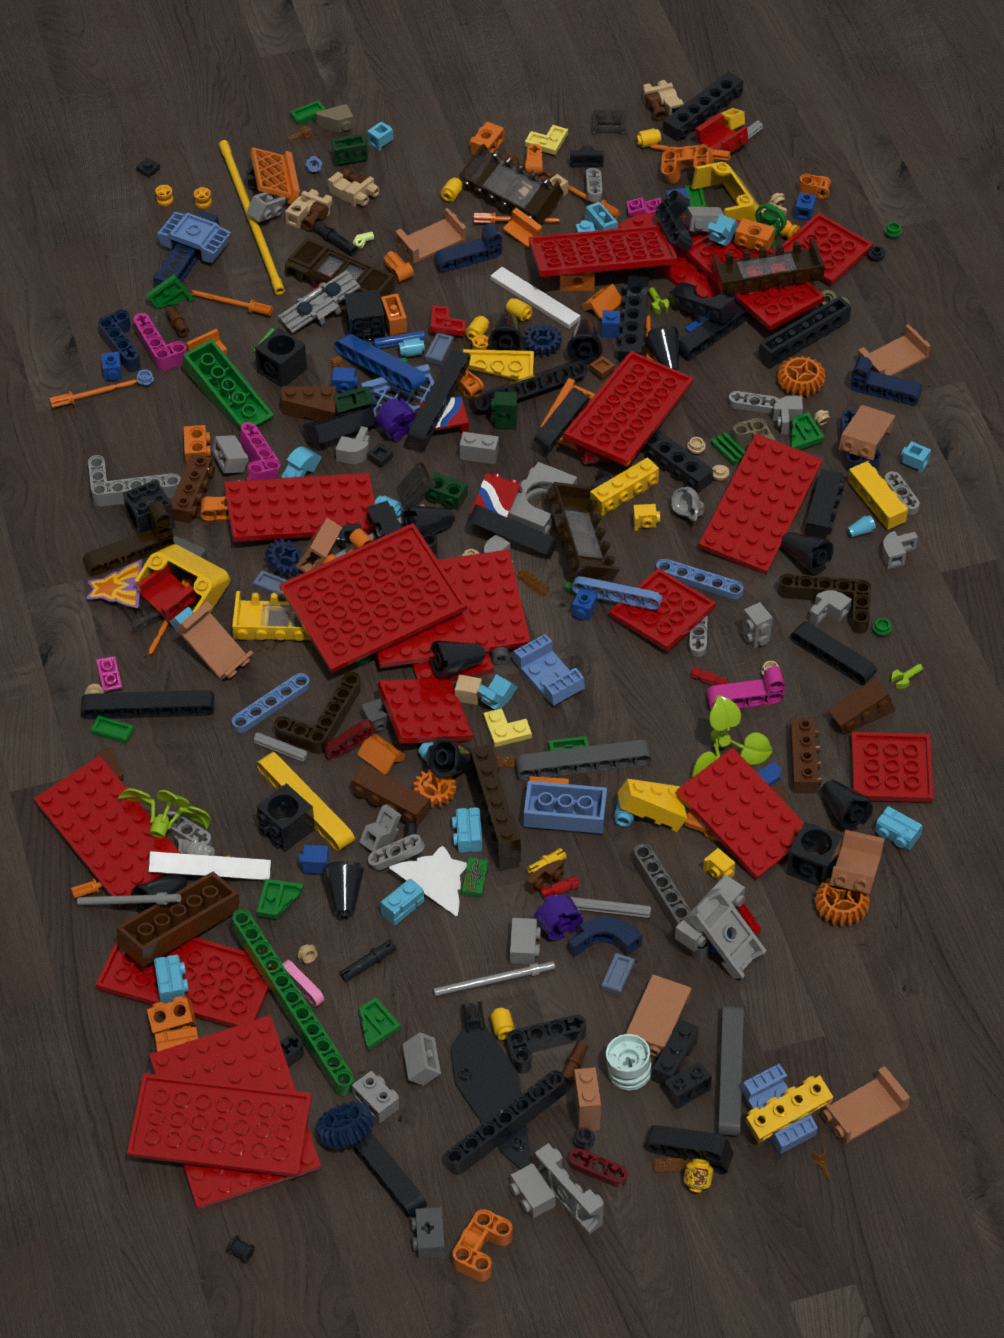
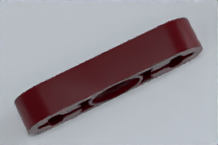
(358, 733)
(595, 1159)

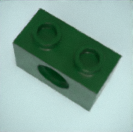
(505, 410)

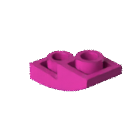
(639, 206)
(109, 674)

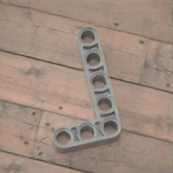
(111, 492)

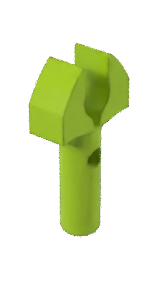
(658, 302)
(897, 675)

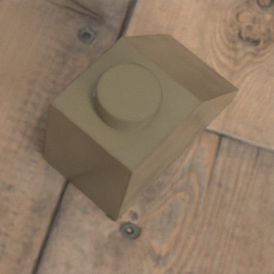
(335, 119)

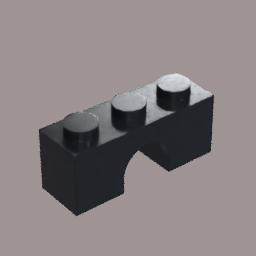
(678, 1046)

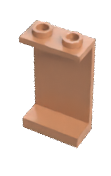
(432, 238)
(899, 353)
(866, 431)
(213, 643)
(857, 861)
(659, 1012)
(866, 1106)

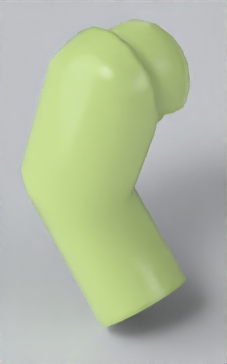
(361, 239)

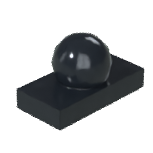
(586, 157)

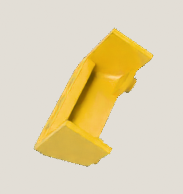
(723, 174)
(210, 579)

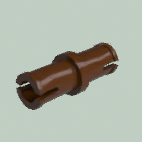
(177, 321)
(574, 1061)

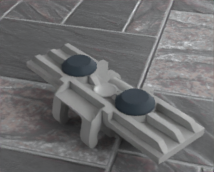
(322, 305)

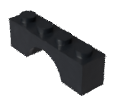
(716, 308)

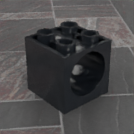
(365, 315)
(281, 358)
(138, 502)
(285, 804)
(812, 867)

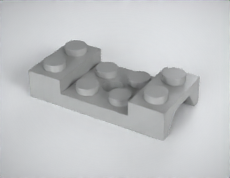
(714, 917)
(584, 1207)

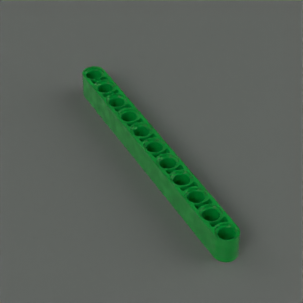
(294, 1009)

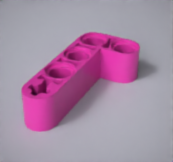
(162, 355)
(264, 461)
(752, 693)

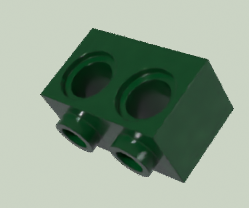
(349, 149)
(355, 399)
(447, 491)

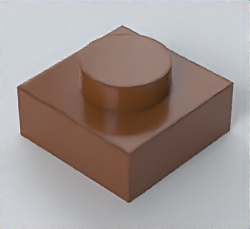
(602, 367)

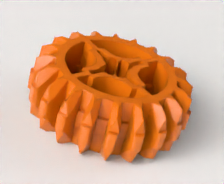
(801, 376)
(844, 908)

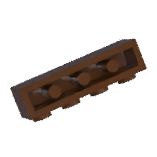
(192, 487)
(804, 755)
(384, 790)

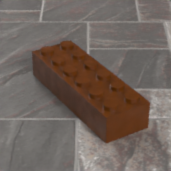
(170, 925)

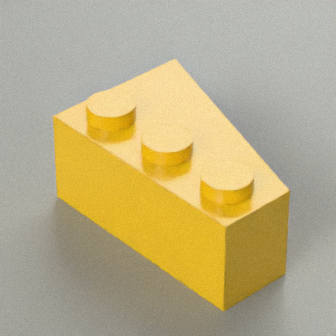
(654, 801)

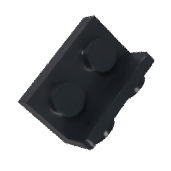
(689, 1084)

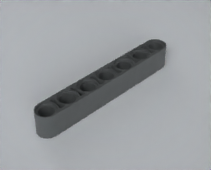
(583, 759)
(730, 1071)

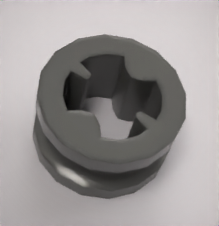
(500, 656)

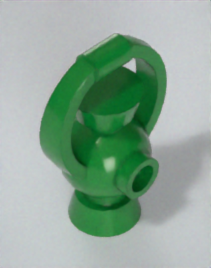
(771, 218)

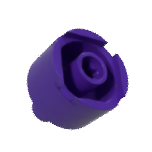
(395, 418)
(558, 916)

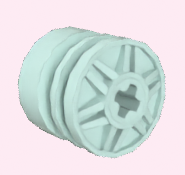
(628, 1062)

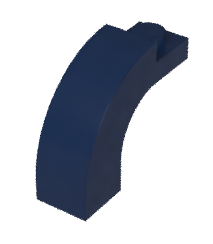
(606, 930)

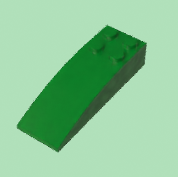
(225, 385)

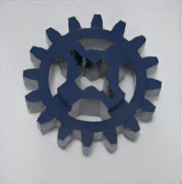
(542, 339)
(283, 557)

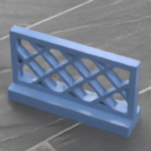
(382, 386)

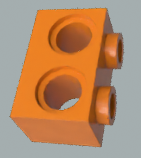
(196, 441)
(172, 1021)

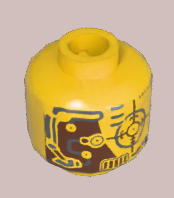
(698, 1175)

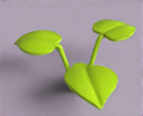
(722, 717)
(161, 823)

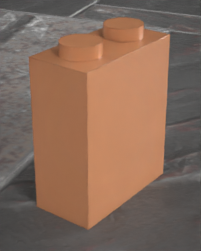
(319, 545)
(587, 1098)

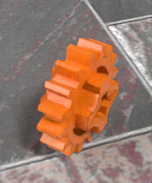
(435, 788)

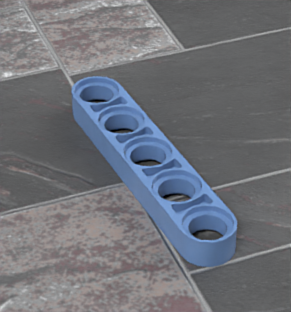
(706, 585)
(625, 591)
(266, 710)

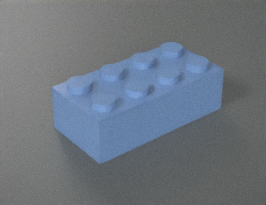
(565, 807)

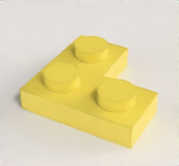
(551, 142)
(503, 732)

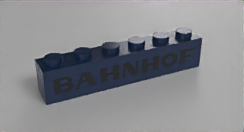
(181, 258)

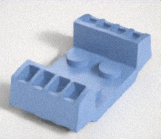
(195, 233)
(547, 671)
(769, 1085)

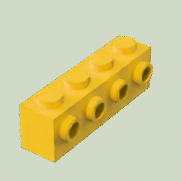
(625, 486)
(877, 495)
(788, 1109)

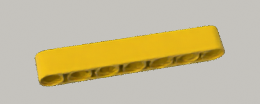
(325, 820)

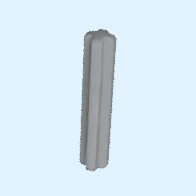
(281, 747)

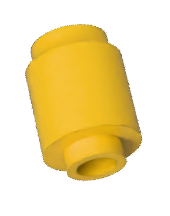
(648, 137)
(451, 189)
(519, 308)
(477, 327)
(502, 1022)

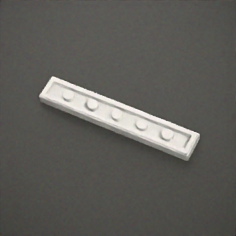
(535, 297)
(203, 864)

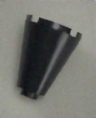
(506, 334)
(584, 343)
(664, 346)
(427, 518)
(808, 550)
(454, 657)
(448, 757)
(847, 804)
(170, 884)
(343, 886)

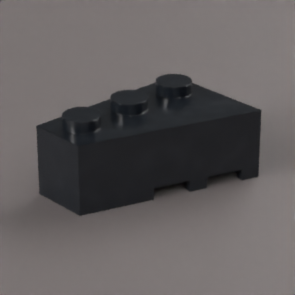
(382, 519)

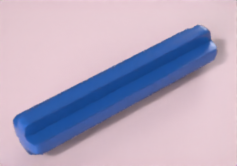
(394, 340)

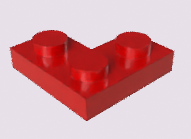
(443, 324)

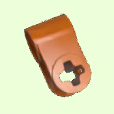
(534, 159)
(814, 185)
(470, 385)
(213, 508)

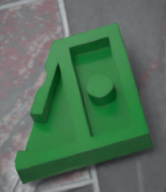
(169, 293)
(805, 432)
(277, 897)
(377, 1023)

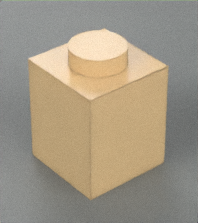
(467, 689)

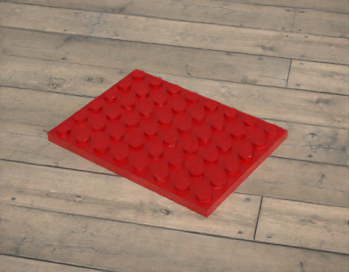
(372, 597)
(492, 614)
(240, 1056)

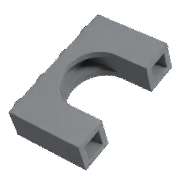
(538, 481)

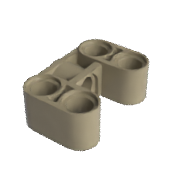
(744, 431)

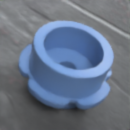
(317, 167)
(145, 377)

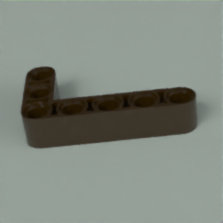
(134, 547)
(808, 586)
(316, 737)

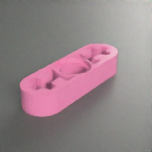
(305, 986)

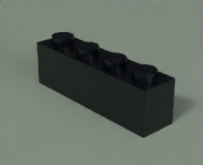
(823, 504)

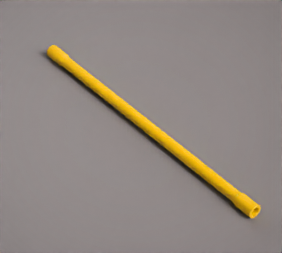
(275, 280)

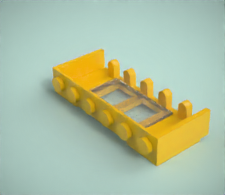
(266, 620)

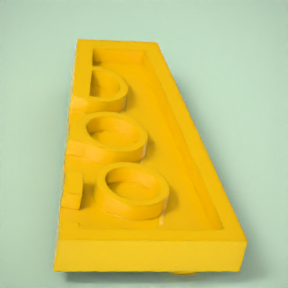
(502, 363)

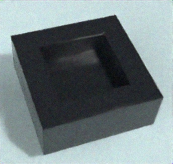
(148, 167)
(380, 454)

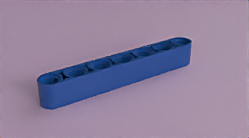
(380, 362)

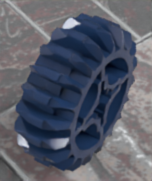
(345, 1125)

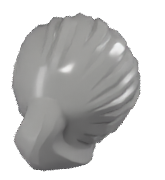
(687, 503)
(187, 847)

